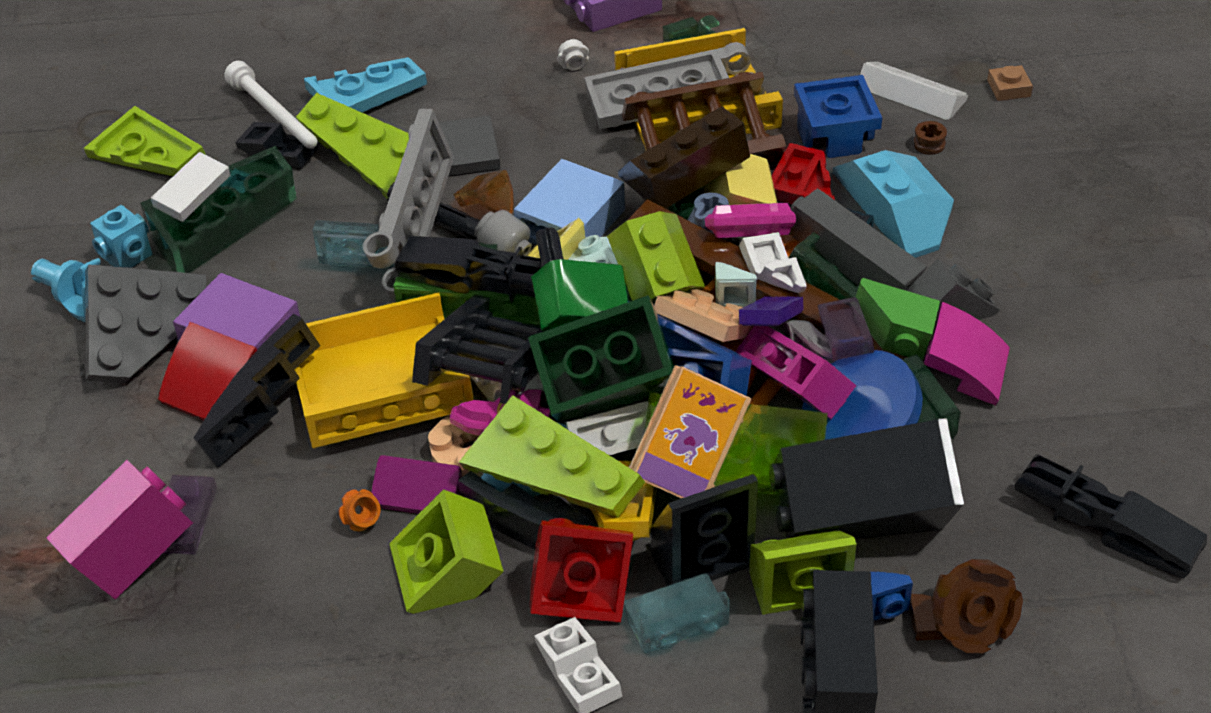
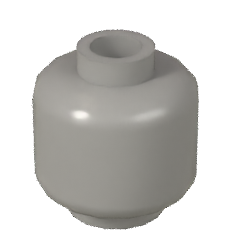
(505, 231)

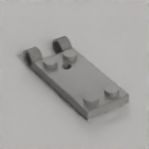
(610, 89)
(413, 196)

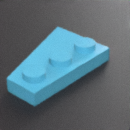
(370, 88)

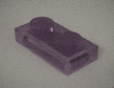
(198, 495)

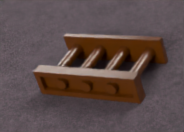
(740, 86)

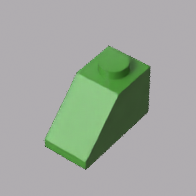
(897, 318)

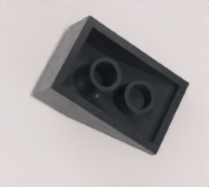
(707, 532)

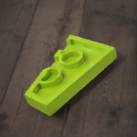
(143, 144)

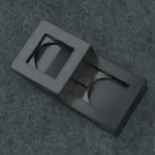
(265, 135)

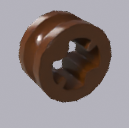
(930, 137)

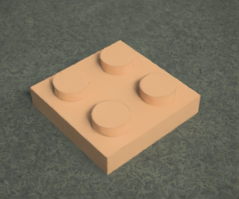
(702, 314)

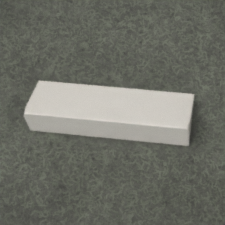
(913, 90)

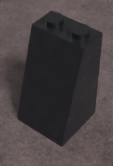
(869, 483)

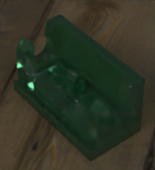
(820, 271)

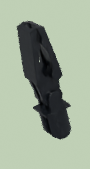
(466, 266)
(1128, 522)

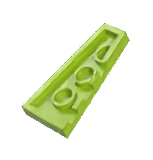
(357, 139)

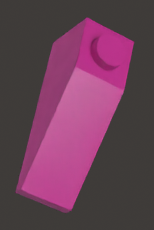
(797, 369)

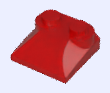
(580, 571)

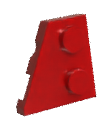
(800, 174)

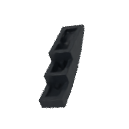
(252, 392)
(516, 511)

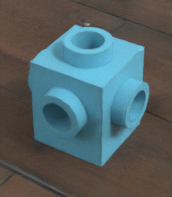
(121, 237)

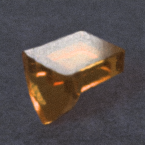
(490, 190)

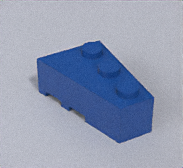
(706, 356)

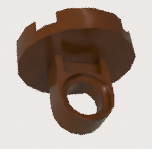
(976, 605)

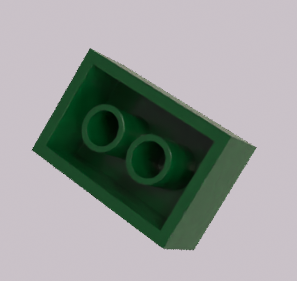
(602, 360)

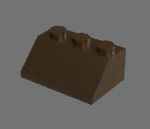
(688, 159)

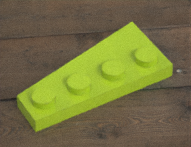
(550, 459)

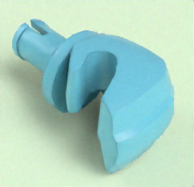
(66, 283)

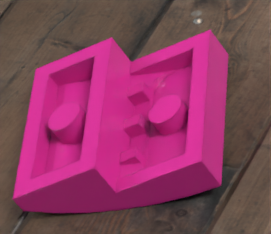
(969, 352)

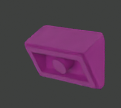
(412, 483)

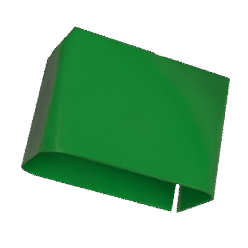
(576, 290)

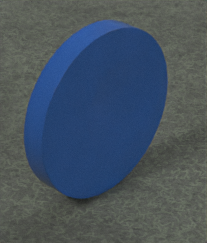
(883, 399)

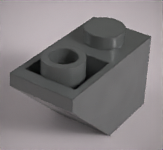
(957, 289)

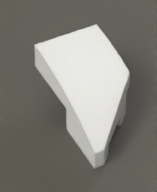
(770, 263)

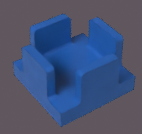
(837, 110)

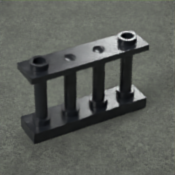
(478, 346)

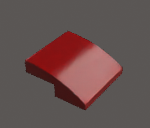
(201, 369)

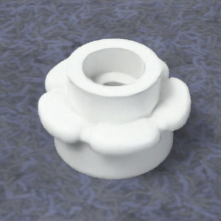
(573, 55)

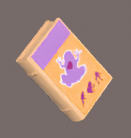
(689, 433)

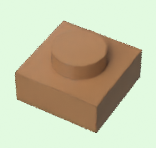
(1009, 83)

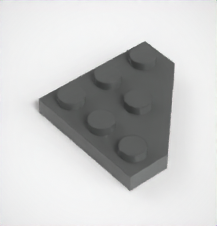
(132, 317)

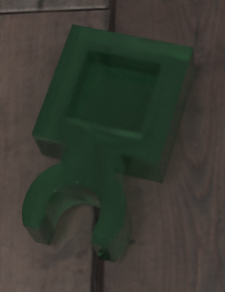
(689, 28)

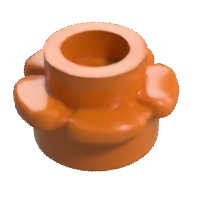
(369, 509)

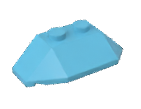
(901, 197)

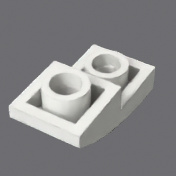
(577, 667)

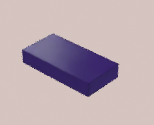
(770, 311)

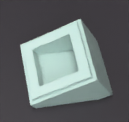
(734, 285)

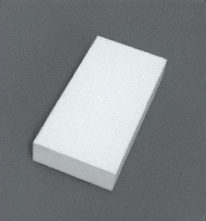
(190, 186)

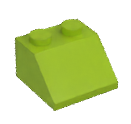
(655, 256)
(445, 554)
(786, 566)

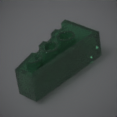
(247, 198)

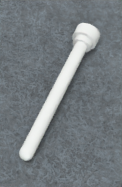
(242, 78)

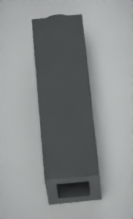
(852, 243)

